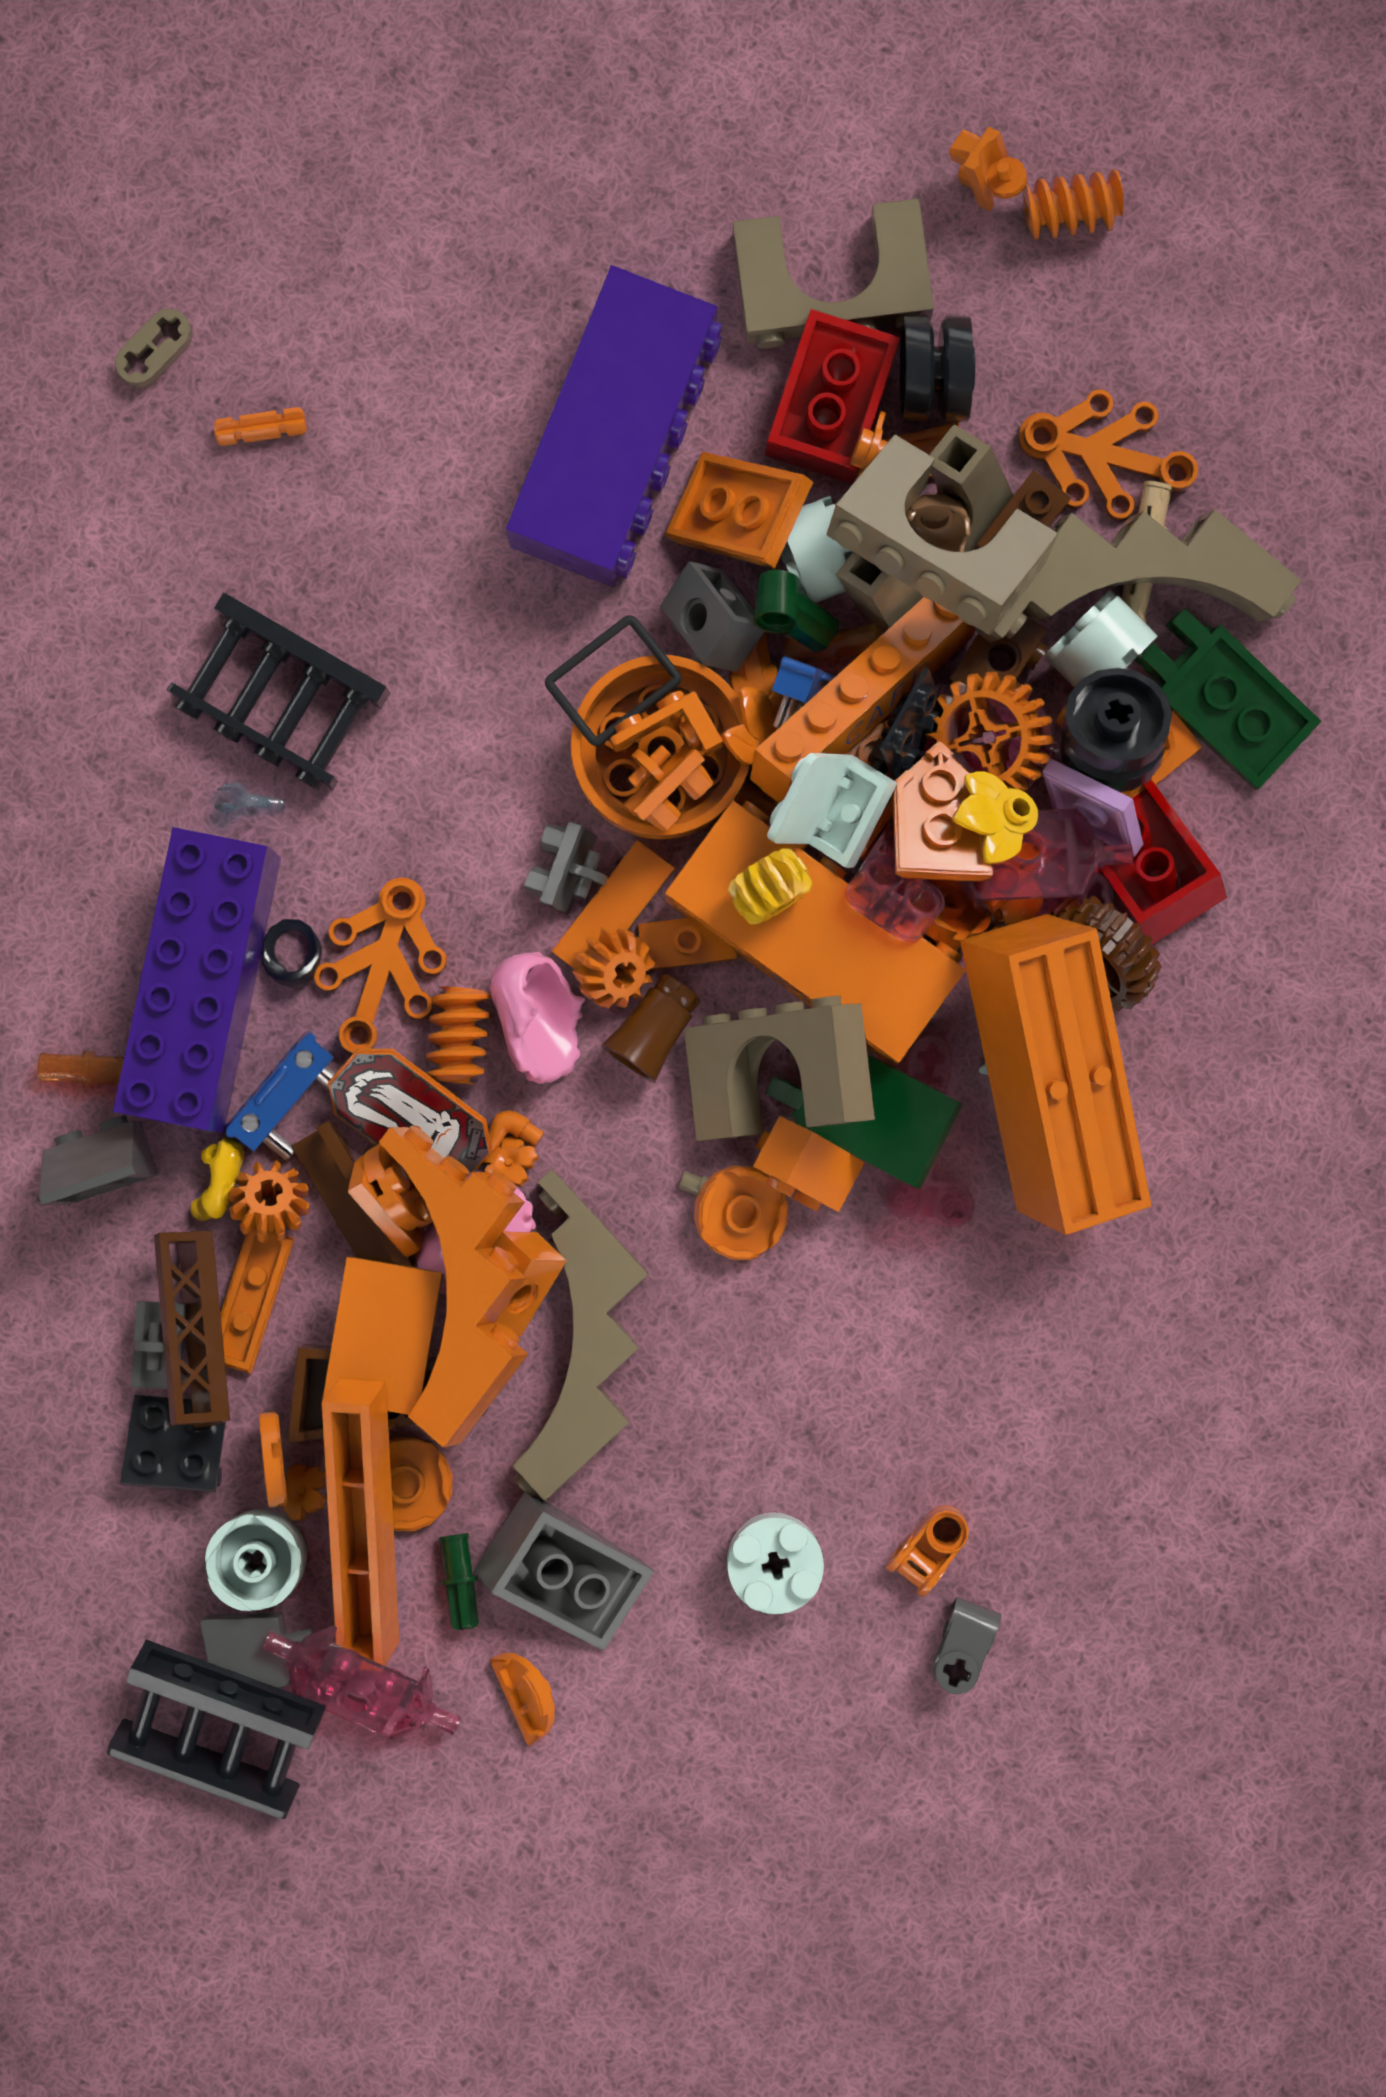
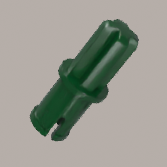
(459, 1581)

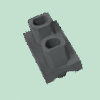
(572, 868)
(148, 1351)

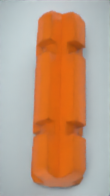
(260, 426)

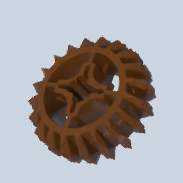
(1126, 951)

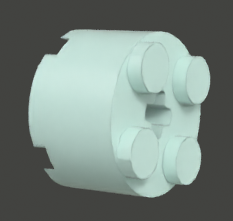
(813, 554)
(1101, 640)
(228, 1560)
(758, 1585)

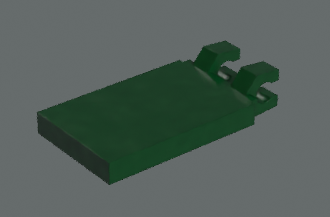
(1229, 699)
(907, 1125)

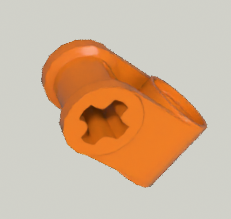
(928, 1551)

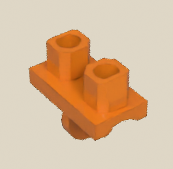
(987, 167)
(680, 770)

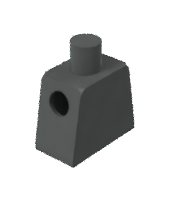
(236, 1644)

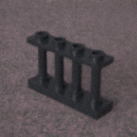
(318, 670)
(229, 1696)

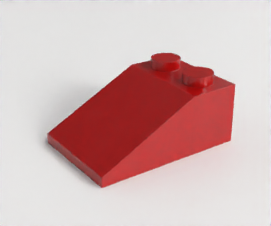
(831, 395)
(1170, 873)

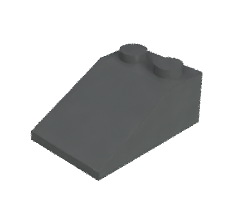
(95, 1163)
(562, 1571)

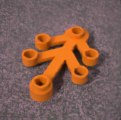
(1100, 452)
(383, 957)

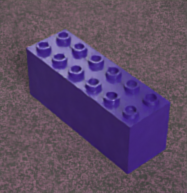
(615, 427)
(197, 980)

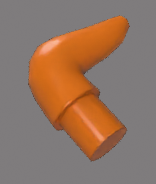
(515, 1124)

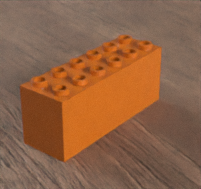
(820, 940)
(1056, 1072)

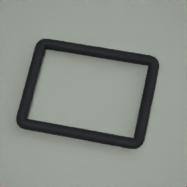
(588, 650)

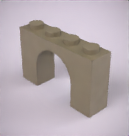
(779, 309)
(961, 470)
(971, 584)
(824, 1042)

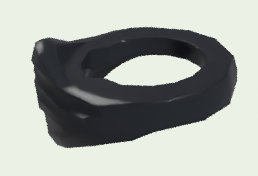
(276, 970)

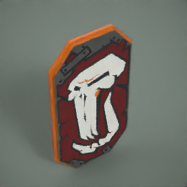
(387, 1090)

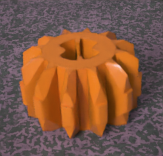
(613, 967)
(254, 1212)

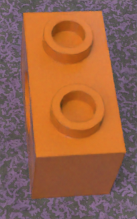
(540, 1265)

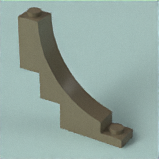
(1209, 559)
(598, 1278)

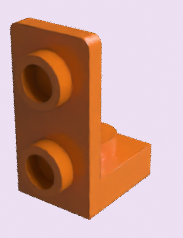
(697, 728)

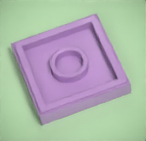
(1107, 810)

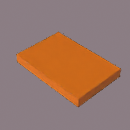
(738, 509)
(385, 1328)

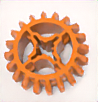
(985, 719)

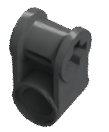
(968, 1638)

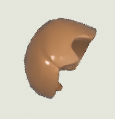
(940, 521)

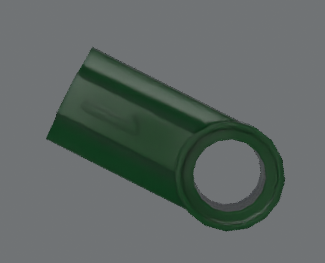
(785, 609)

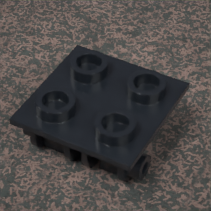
(910, 721)
(168, 1454)

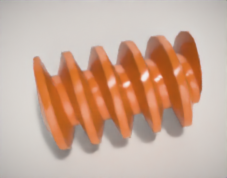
(1073, 203)
(457, 1034)

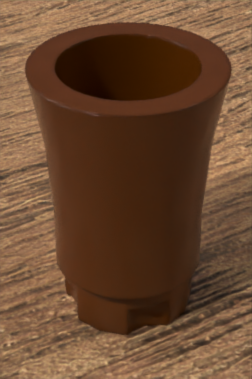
(653, 1028)

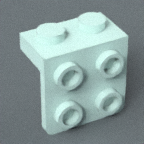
(831, 806)

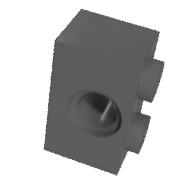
(712, 617)

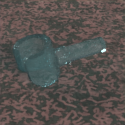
(245, 799)

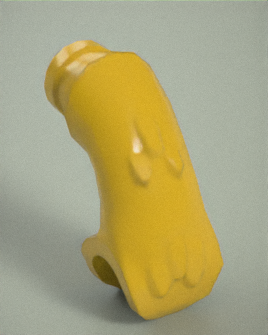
(225, 1166)

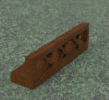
(330, 1169)
(201, 1327)

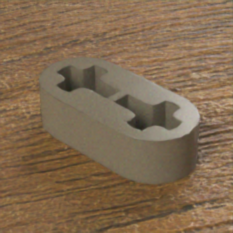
(146, 340)

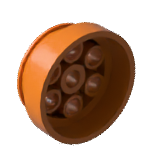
(617, 695)

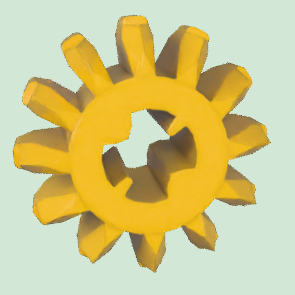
(770, 886)

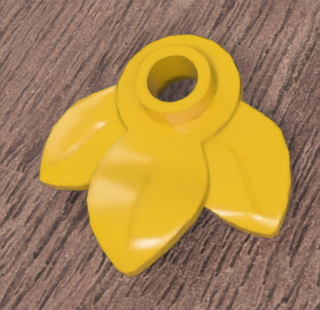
(992, 814)

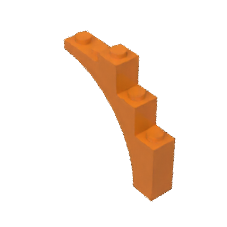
(480, 1282)

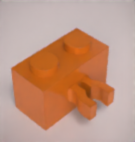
(807, 1164)

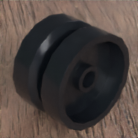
(939, 369)
(1116, 728)

